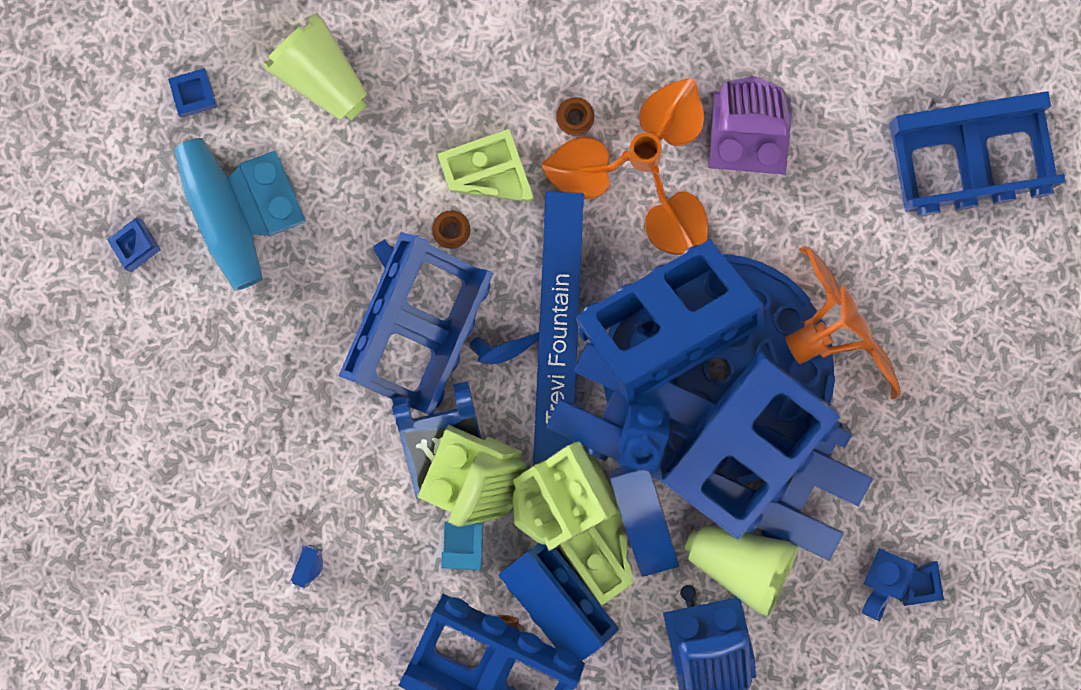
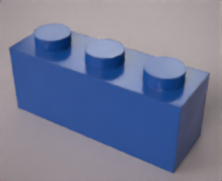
(559, 601)

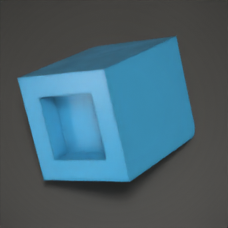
(463, 546)

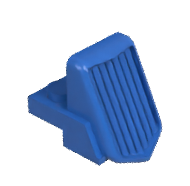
(711, 646)

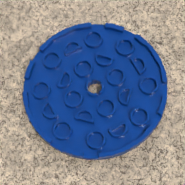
(784, 312)

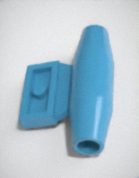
(235, 207)

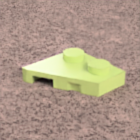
(487, 168)
(601, 558)

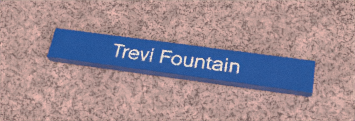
(558, 316)

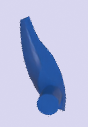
(502, 352)

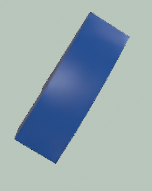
(644, 520)

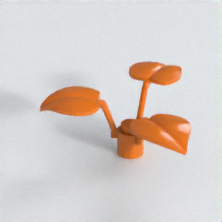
(668, 114)
(814, 338)

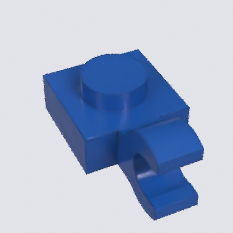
(889, 578)

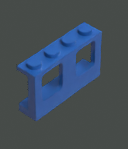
(968, 130)
(392, 314)
(684, 335)
(730, 433)
(504, 644)

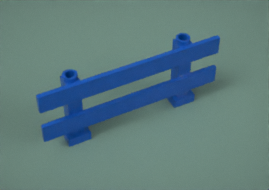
(780, 519)

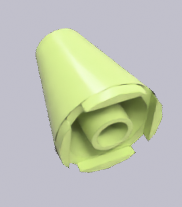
(318, 70)
(745, 567)

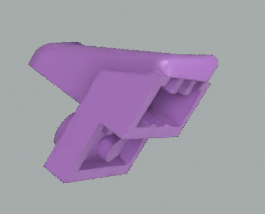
(750, 127)

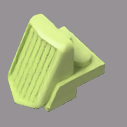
(472, 477)
(562, 497)

